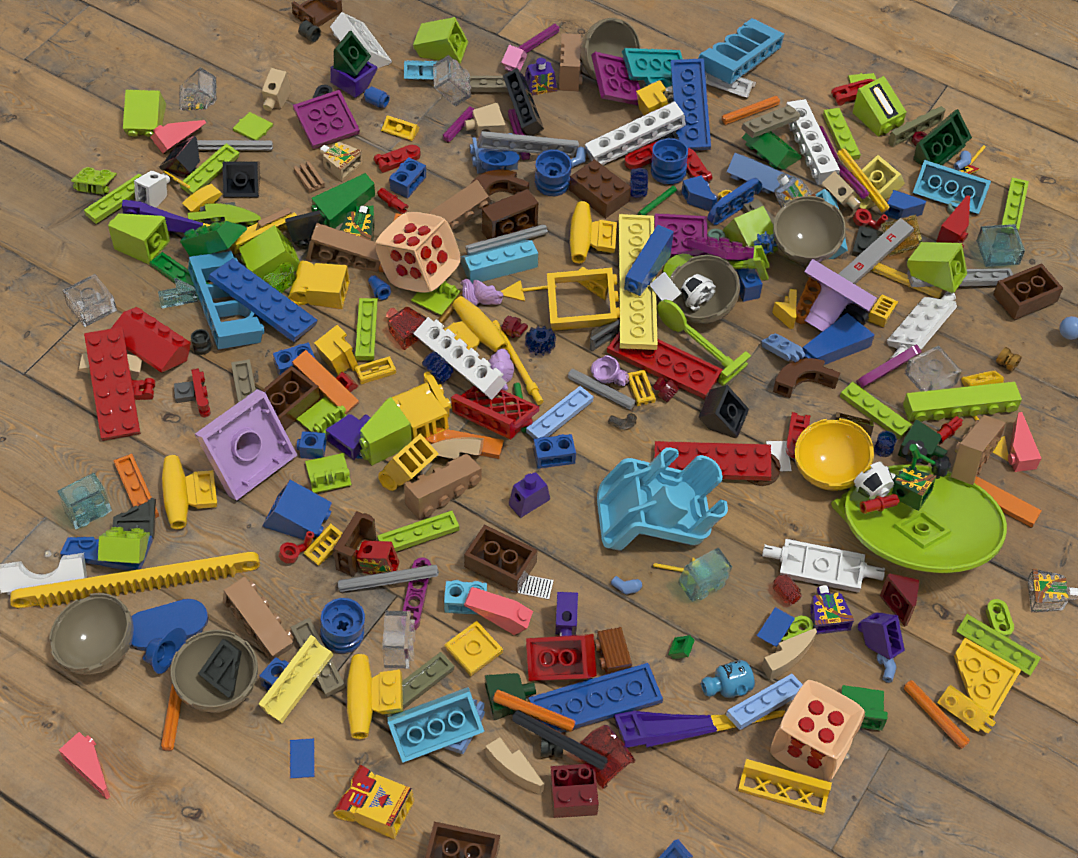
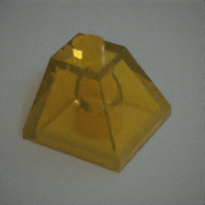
(912, 241)

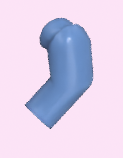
(580, 158)
(965, 160)
(627, 587)
(890, 668)

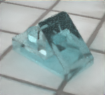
(182, 294)

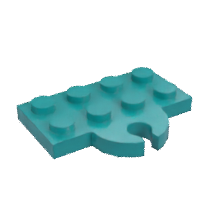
(650, 64)

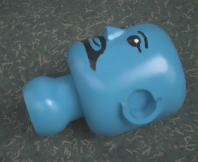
(730, 680)

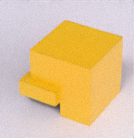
(651, 98)
(336, 350)

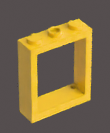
(587, 320)

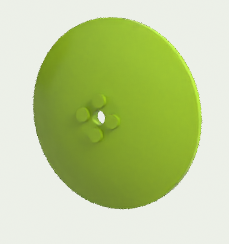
(959, 522)

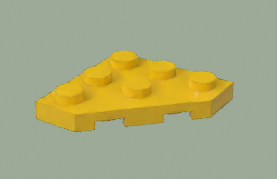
(985, 675)

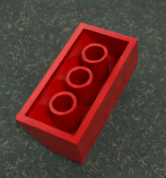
(152, 340)

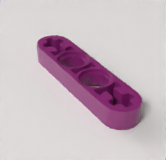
(888, 366)
(419, 594)

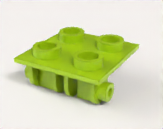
(93, 180)
(438, 299)
(322, 416)
(328, 473)

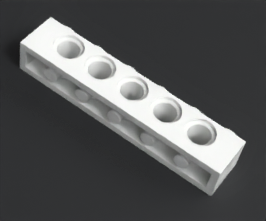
(636, 134)
(812, 143)
(446, 345)

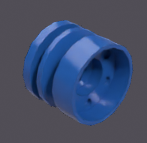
(669, 161)
(552, 172)
(342, 625)

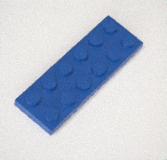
(691, 97)
(263, 299)
(602, 696)

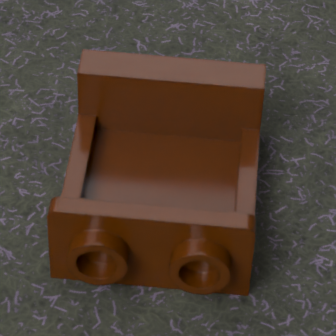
(317, 11)
(359, 528)

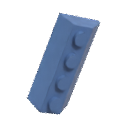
(748, 168)

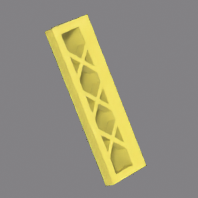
(295, 679)

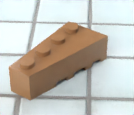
(570, 62)
(463, 205)
(342, 248)
(976, 448)
(441, 486)
(258, 618)

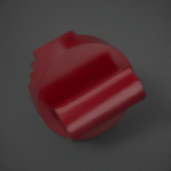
(513, 326)
(666, 389)

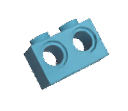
(418, 69)
(456, 604)

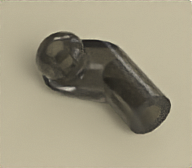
(625, 423)

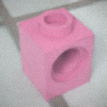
(514, 58)

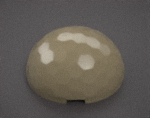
(607, 37)
(809, 229)
(726, 289)
(92, 634)
(195, 689)

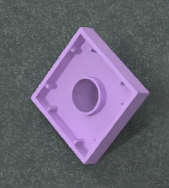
(834, 296)
(246, 444)

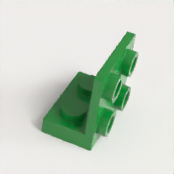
(873, 704)

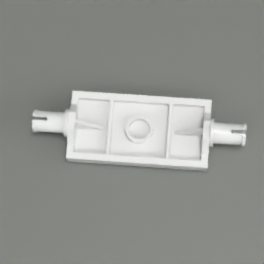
(922, 323)
(823, 565)

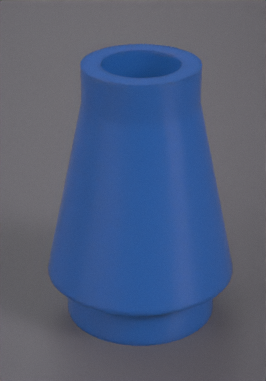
(380, 288)

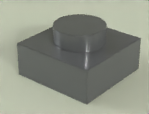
(184, 392)

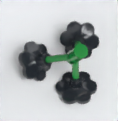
(916, 453)

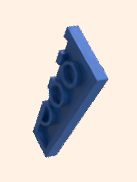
(89, 547)

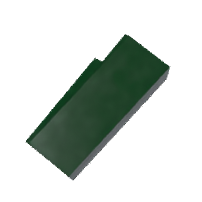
(943, 140)

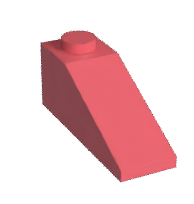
(174, 133)
(1023, 451)
(500, 610)
(83, 758)

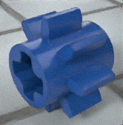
(765, 238)

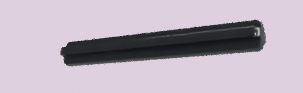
(560, 740)

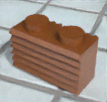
(612, 650)

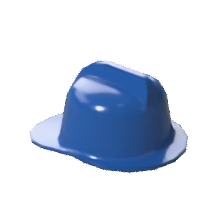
(497, 159)
(162, 650)

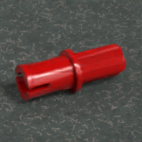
(392, 200)
(948, 429)
(879, 503)

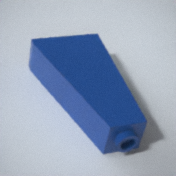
(650, 260)
(839, 340)

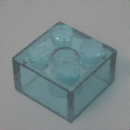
(1000, 245)
(84, 501)
(705, 575)

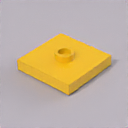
(473, 648)

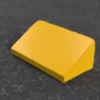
(400, 128)
(985, 378)

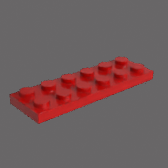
(671, 363)
(112, 383)
(734, 459)

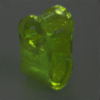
(279, 279)

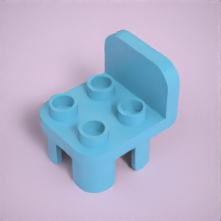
(659, 500)

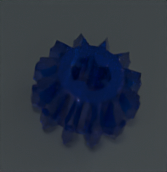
(639, 182)
(540, 340)
(438, 366)

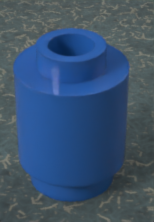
(376, 97)

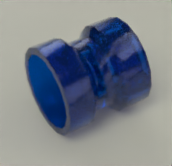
(885, 444)

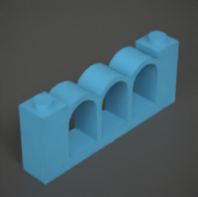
(741, 51)
(226, 333)

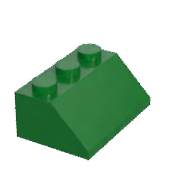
(773, 149)
(211, 238)

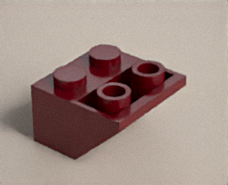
(574, 790)

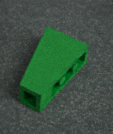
(343, 198)

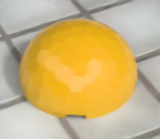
(833, 453)

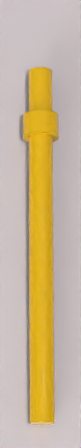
(531, 386)

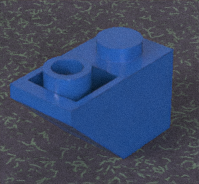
(698, 193)
(904, 205)

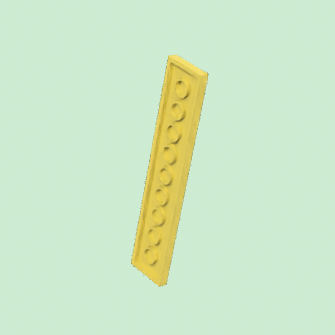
(637, 312)

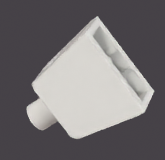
(151, 188)

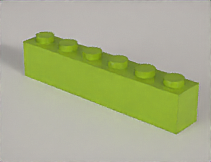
(962, 401)

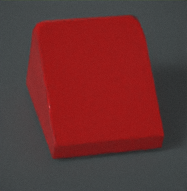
(347, 381)

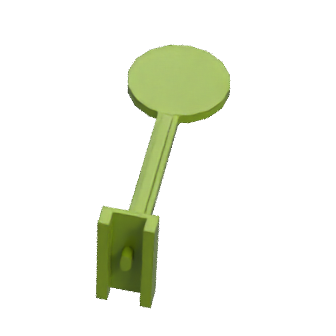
(758, 262)
(675, 320)

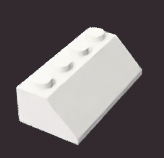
(345, 23)

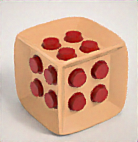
(418, 251)
(817, 731)

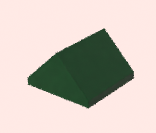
(350, 55)

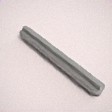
(239, 145)
(506, 239)
(388, 578)

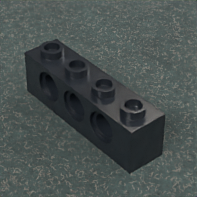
(523, 102)

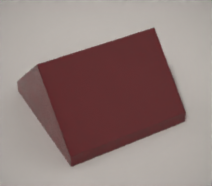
(900, 596)

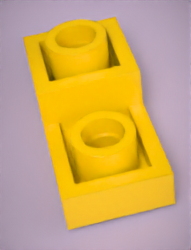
(205, 195)

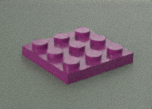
(614, 79)
(326, 119)
(684, 228)
(722, 248)

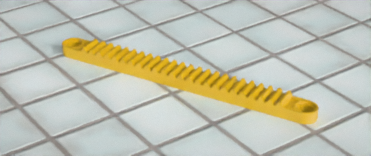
(135, 580)

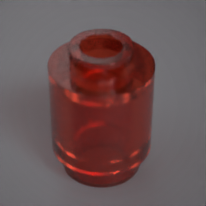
(787, 589)

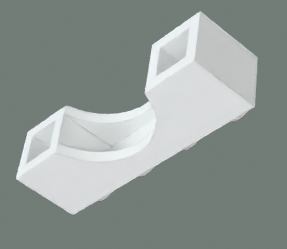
(16, 576)

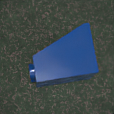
(297, 512)

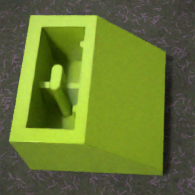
(122, 545)

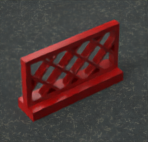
(488, 416)

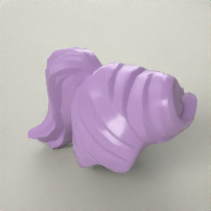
(480, 293)
(502, 362)
(608, 371)

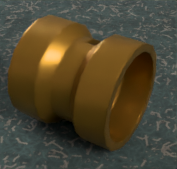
(1008, 359)

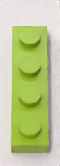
(841, 132)
(209, 169)
(112, 201)
(1015, 202)
(366, 329)
(875, 410)
(421, 531)
(999, 644)

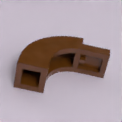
(501, 181)
(804, 371)

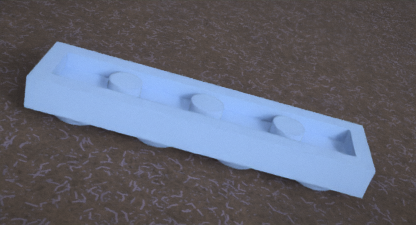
(560, 413)
(764, 702)

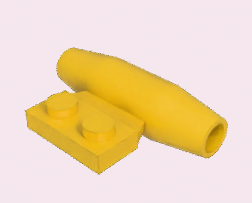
(586, 233)
(475, 327)
(180, 491)
(369, 694)

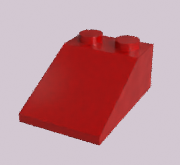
(956, 225)
(561, 657)

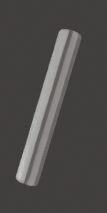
(601, 388)

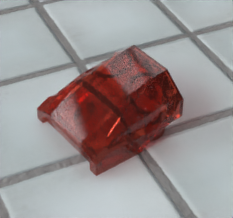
(610, 746)

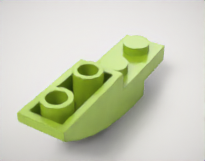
(230, 212)

